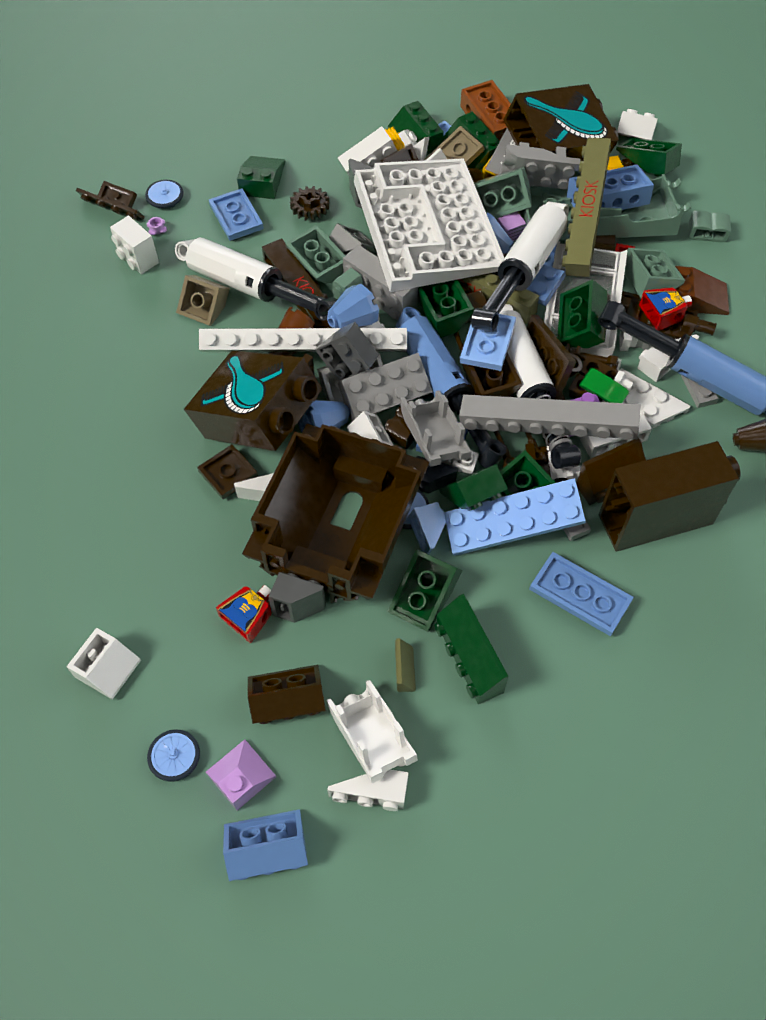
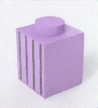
(513, 225)

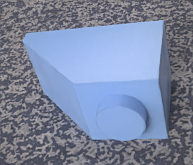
(427, 525)

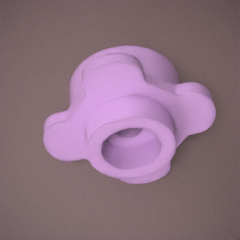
(156, 226)

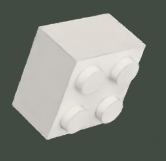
(134, 245)

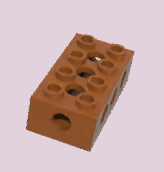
(487, 104)

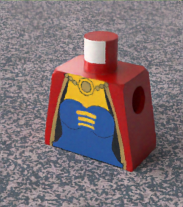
(664, 306)
(246, 611)

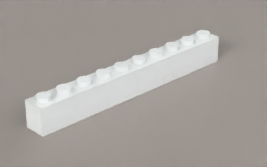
(293, 339)

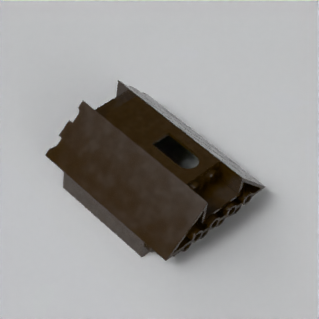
(297, 510)

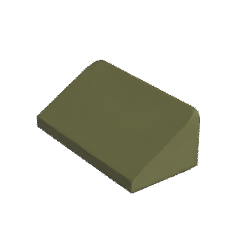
(404, 666)

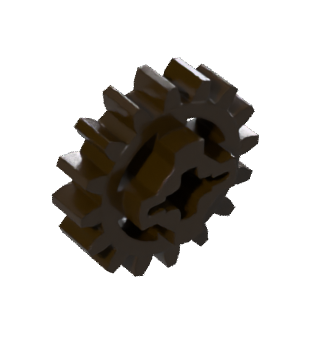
(309, 203)

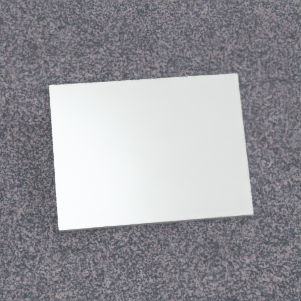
(427, 222)

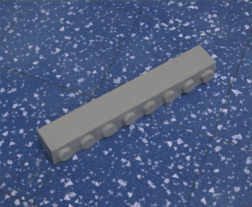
(551, 416)

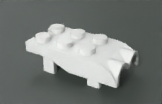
(372, 732)

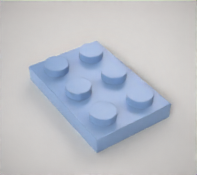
(488, 348)

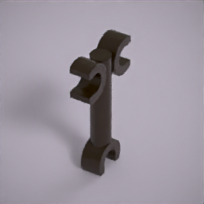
(610, 360)

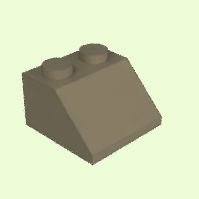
(202, 299)

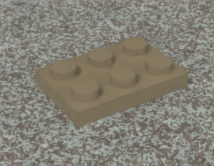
(460, 145)

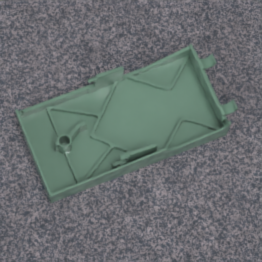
(658, 218)

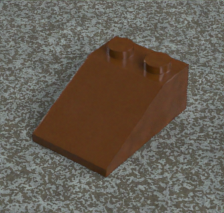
(707, 292)

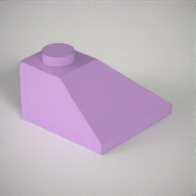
(240, 774)

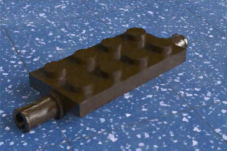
(687, 326)

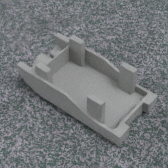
(541, 165)
(435, 429)

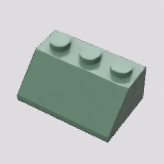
(505, 192)
(318, 254)
(651, 270)

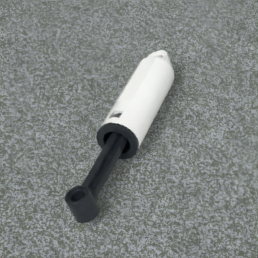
(523, 261)
(247, 274)

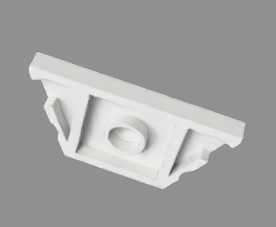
(654, 402)

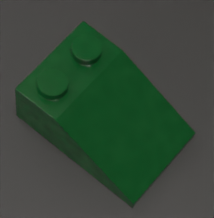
(652, 155)
(260, 176)
(475, 488)
(424, 590)

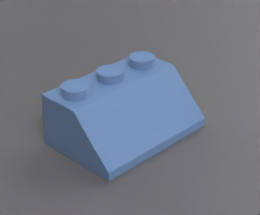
(264, 845)

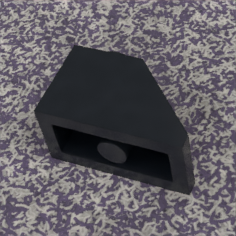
(437, 477)

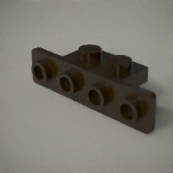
(115, 197)

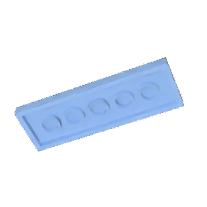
(515, 517)

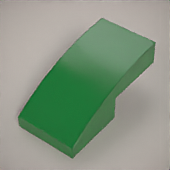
(604, 387)

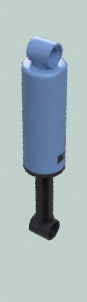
(695, 361)
(445, 376)

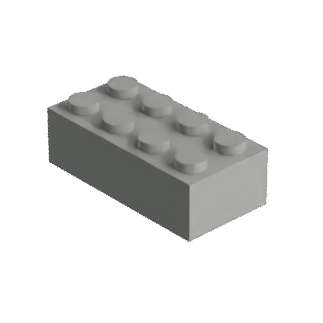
(374, 280)
(384, 386)

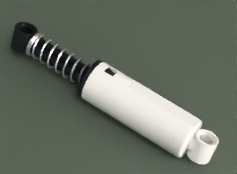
(537, 385)

